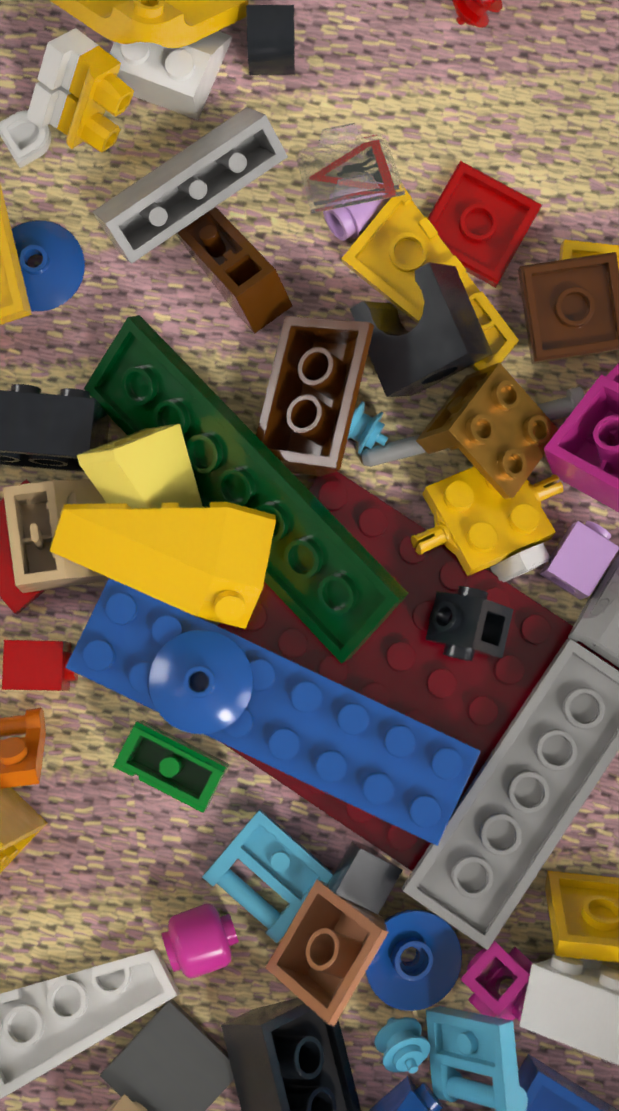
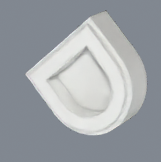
(24, 138)
(521, 563)

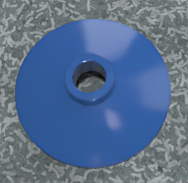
(61, 267)
(228, 686)
(432, 971)

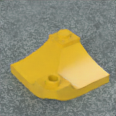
(156, 21)

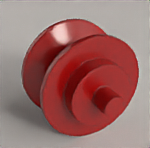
(475, 11)

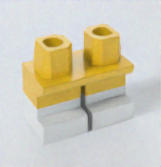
(75, 90)

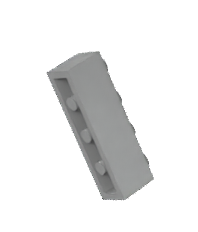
(190, 184)

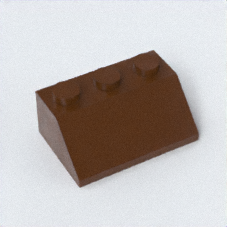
(314, 392)

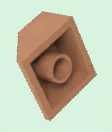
(327, 951)

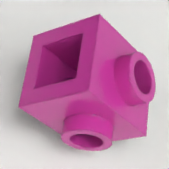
(487, 972)

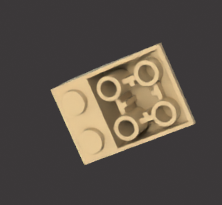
(31, 523)

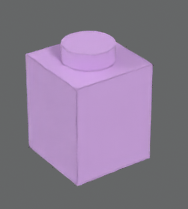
(580, 559)

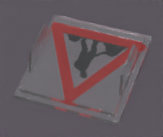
(348, 169)

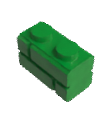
(171, 765)

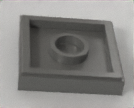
(171, 1064)

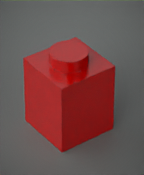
(37, 665)

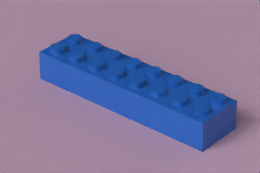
(292, 719)

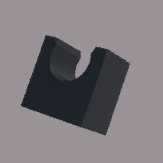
(439, 345)

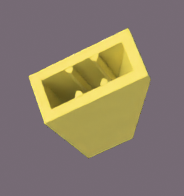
(144, 469)

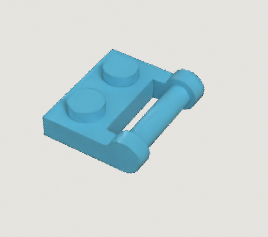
(278, 862)
(475, 1045)

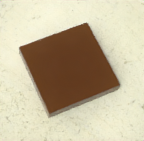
(571, 307)

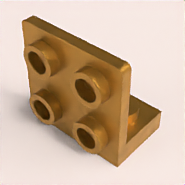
(493, 427)

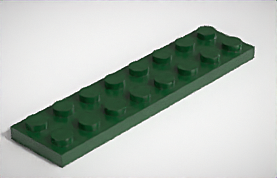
(312, 556)

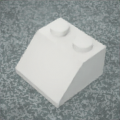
(173, 76)

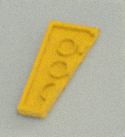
(399, 244)

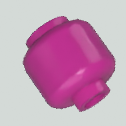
(199, 941)

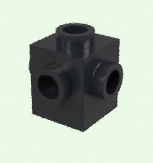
(469, 624)

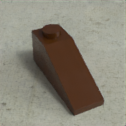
(236, 269)

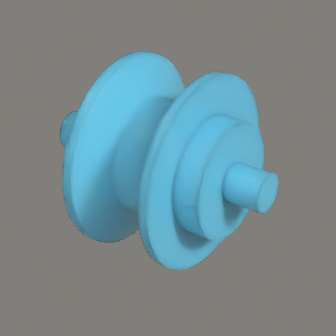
(366, 429)
(402, 1045)

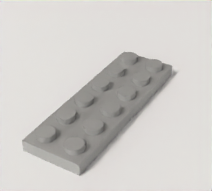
(523, 797)

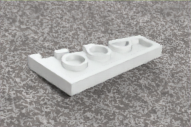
(72, 1012)

